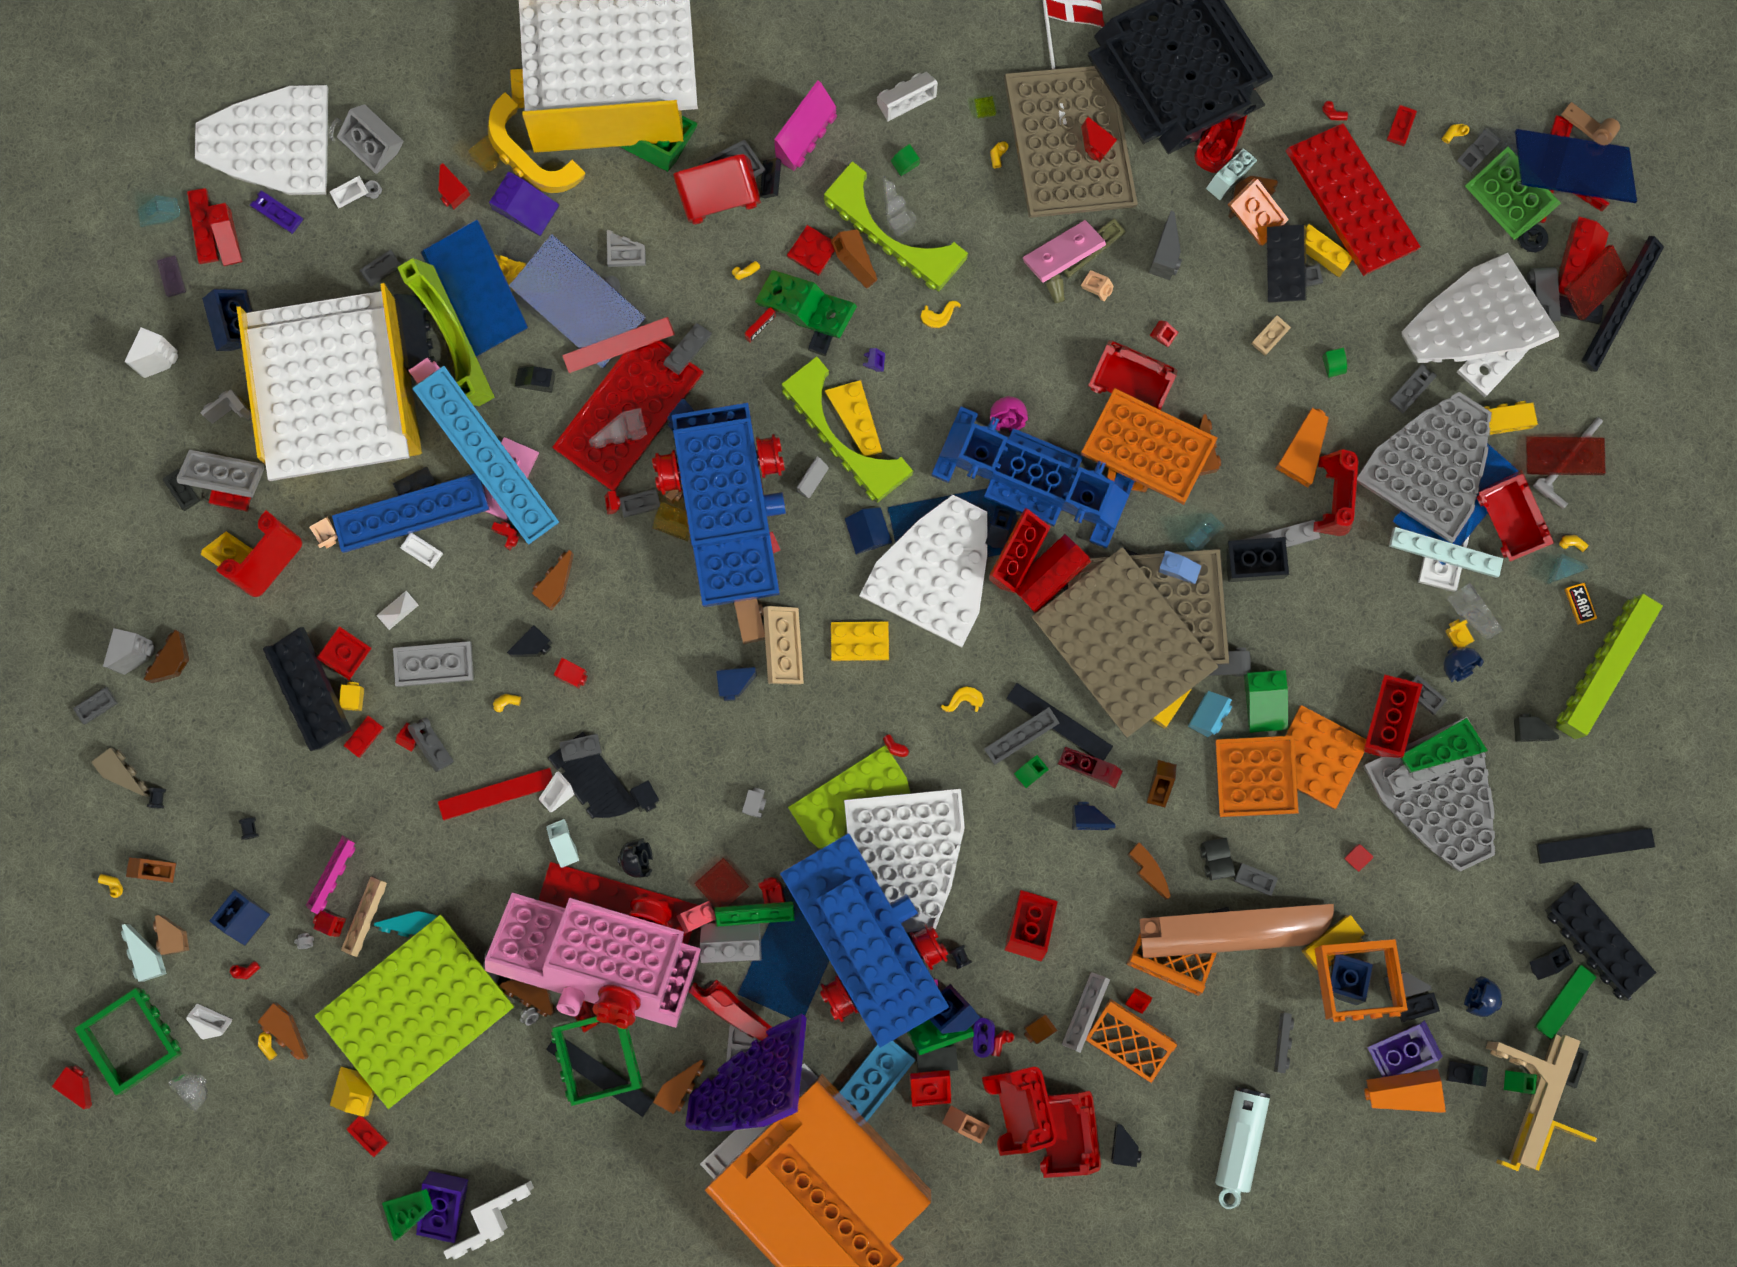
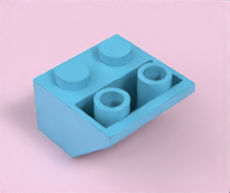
(1210, 713)

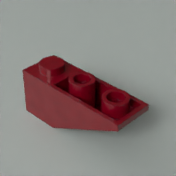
(1090, 767)

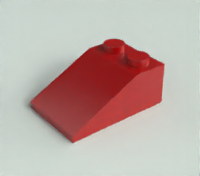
(1031, 926)

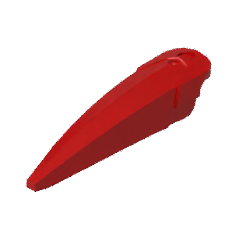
(1219, 144)
(730, 1009)

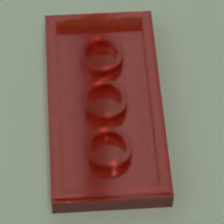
(1595, 282)
(1565, 456)

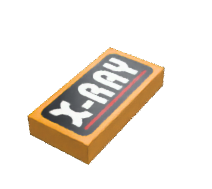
(1580, 603)

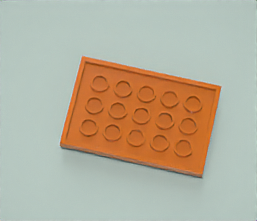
(1149, 446)

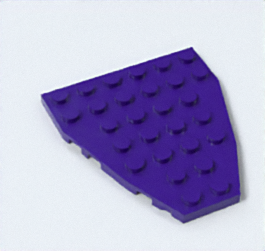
(753, 1085)

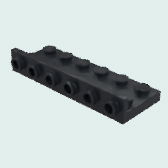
(307, 690)
(1600, 942)

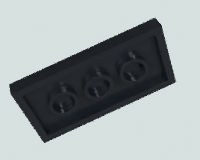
(1286, 263)

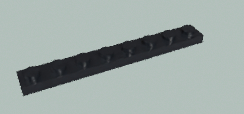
(1622, 304)

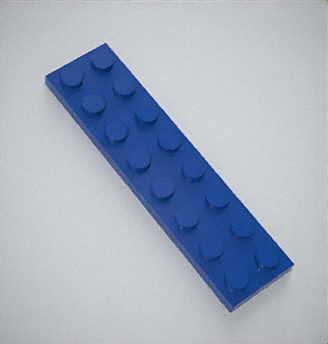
(410, 512)

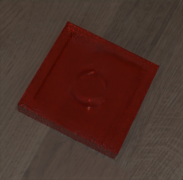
(721, 884)

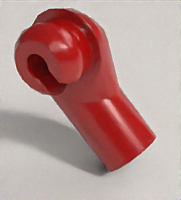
(1332, 114)
(895, 748)
(244, 972)
(1000, 1039)

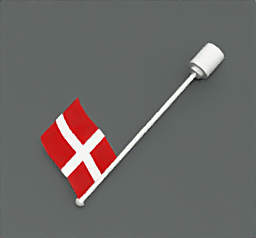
(1075, 12)

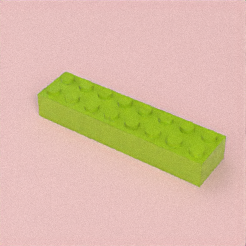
(1608, 666)

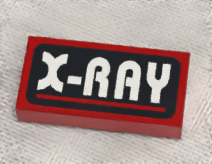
(760, 324)

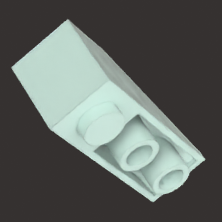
(1231, 174)
(146, 960)

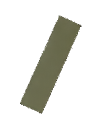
(1110, 233)

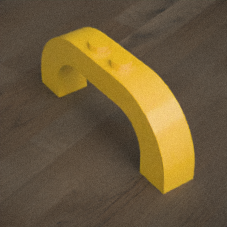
(521, 163)

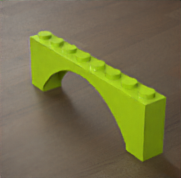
(932, 265)
(427, 286)
(876, 475)

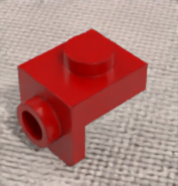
(505, 530)
(772, 890)

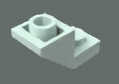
(562, 843)

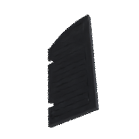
(596, 784)

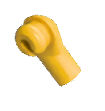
(1454, 131)
(996, 153)
(747, 271)
(1573, 540)
(504, 700)
(114, 884)
(265, 1044)

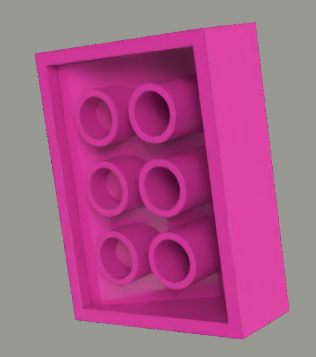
(805, 127)

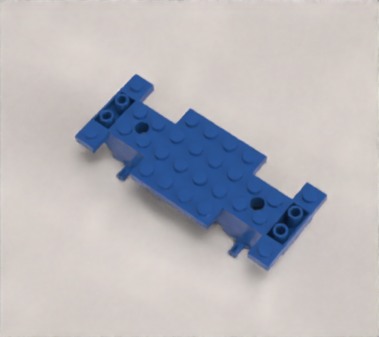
(1033, 475)

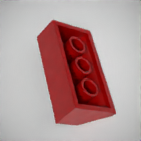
(1584, 243)
(1019, 552)
(1052, 573)
(1393, 717)

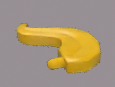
(935, 320)
(967, 694)

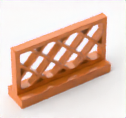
(1170, 975)
(1142, 1027)

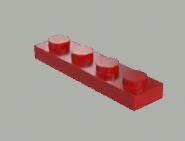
(202, 228)

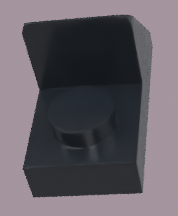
(1467, 1073)

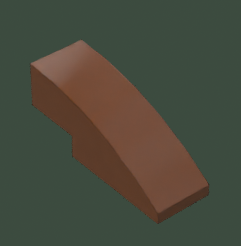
(1149, 871)

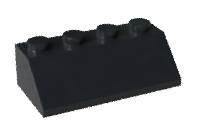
(413, 330)

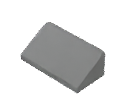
(812, 477)

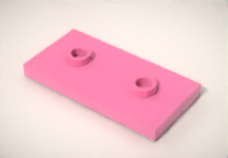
(1064, 251)
(525, 459)

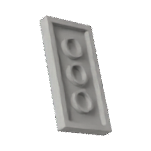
(220, 473)
(433, 664)

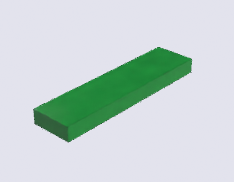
(754, 914)
(1565, 1002)

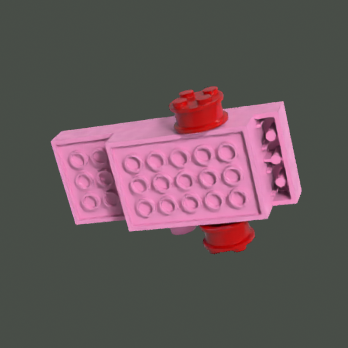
(598, 956)

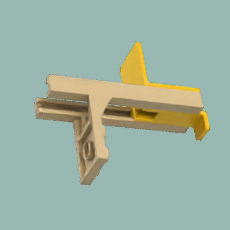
(1538, 1119)

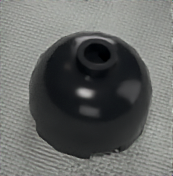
(635, 858)

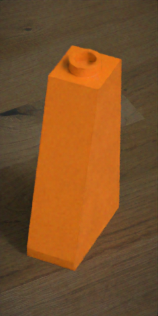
(1304, 450)
(1407, 1092)

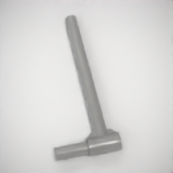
(1545, 486)

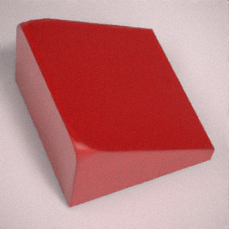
(1164, 333)
(405, 739)
(1358, 857)

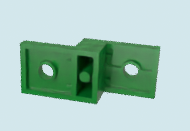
(806, 304)

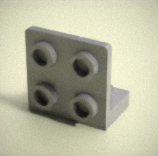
(227, 401)

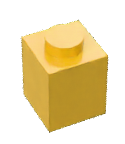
(351, 696)

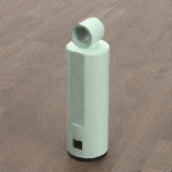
(1241, 1143)

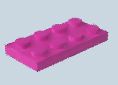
(334, 867)

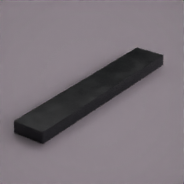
(1067, 728)
(1595, 846)
(604, 1077)

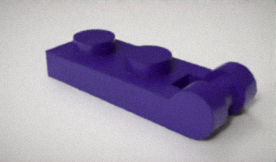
(276, 212)

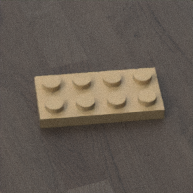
(783, 645)

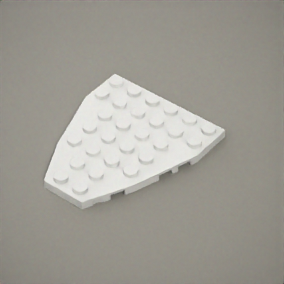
(271, 140)
(1479, 316)
(935, 571)
(910, 847)

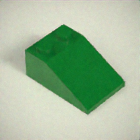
(1267, 701)

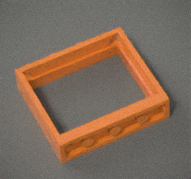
(1394, 976)

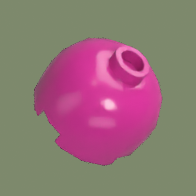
(1010, 412)

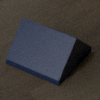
(868, 530)

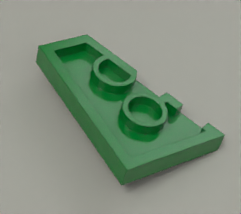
(928, 1038)
(406, 1211)

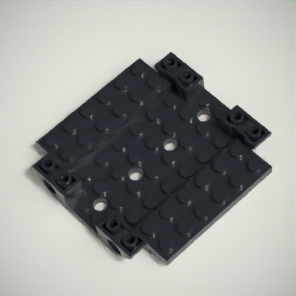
(1152, 81)

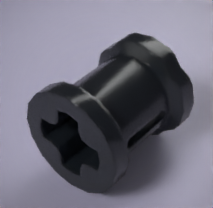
(156, 798)
(248, 828)
(957, 953)

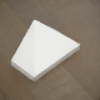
(349, 192)
(397, 610)
(556, 792)
(207, 1022)

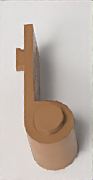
(1600, 133)

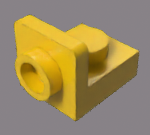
(1459, 633)

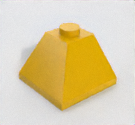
(352, 1093)

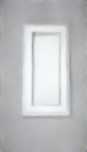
(421, 550)

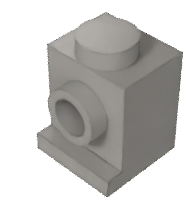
(754, 802)

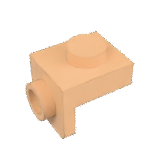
(324, 533)

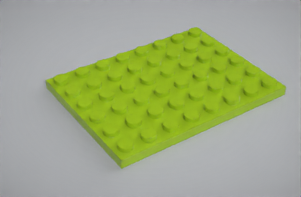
(414, 1011)

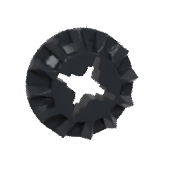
(1541, 240)

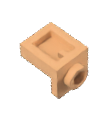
(1098, 285)

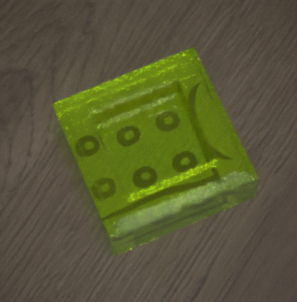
(985, 107)

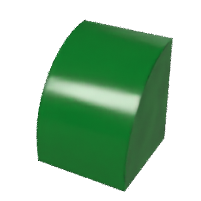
(905, 160)
(1335, 362)
(1031, 771)
(1520, 1082)

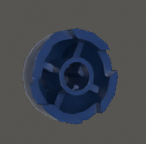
(1461, 662)
(1484, 998)

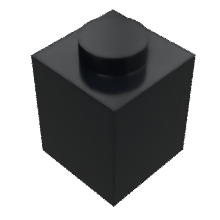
(644, 797)

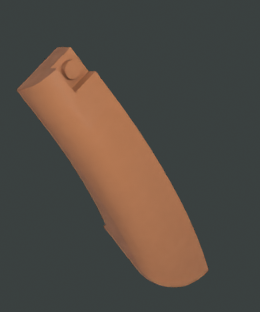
(1234, 930)

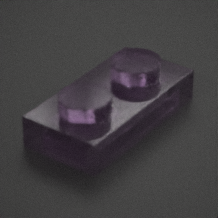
(171, 276)

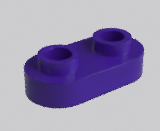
(983, 1037)

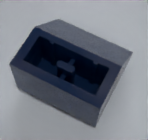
(239, 917)

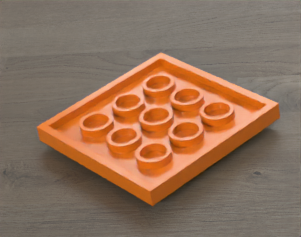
(1324, 756)
(1257, 776)

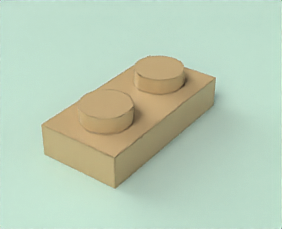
(1271, 335)

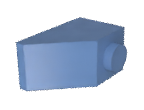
(1179, 567)

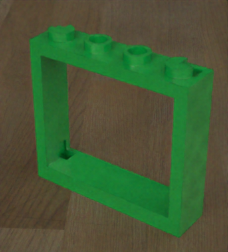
(100, 1057)
(567, 1073)

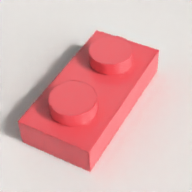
(696, 917)

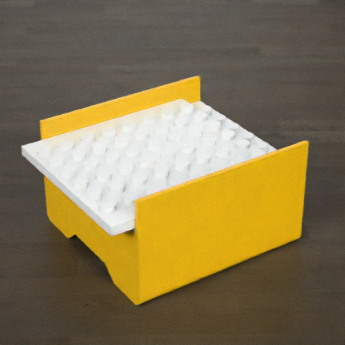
(604, 72)
(328, 385)

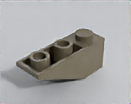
(114, 768)

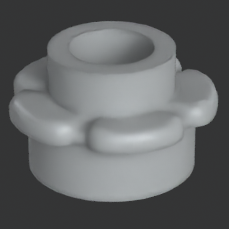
(373, 185)
(304, 941)
(529, 1016)

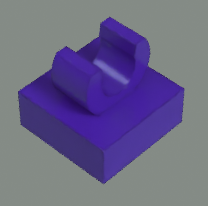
(876, 359)

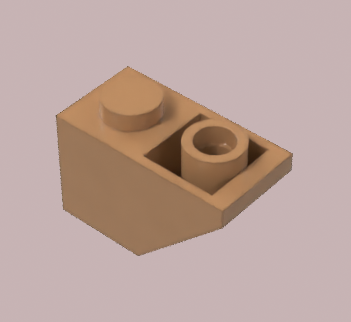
(171, 937)

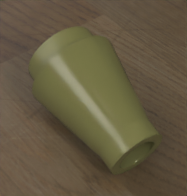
(1056, 288)

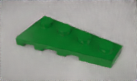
(1448, 746)

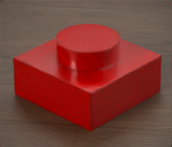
(612, 502)
(1138, 1000)

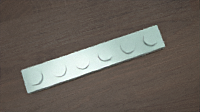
(1446, 552)

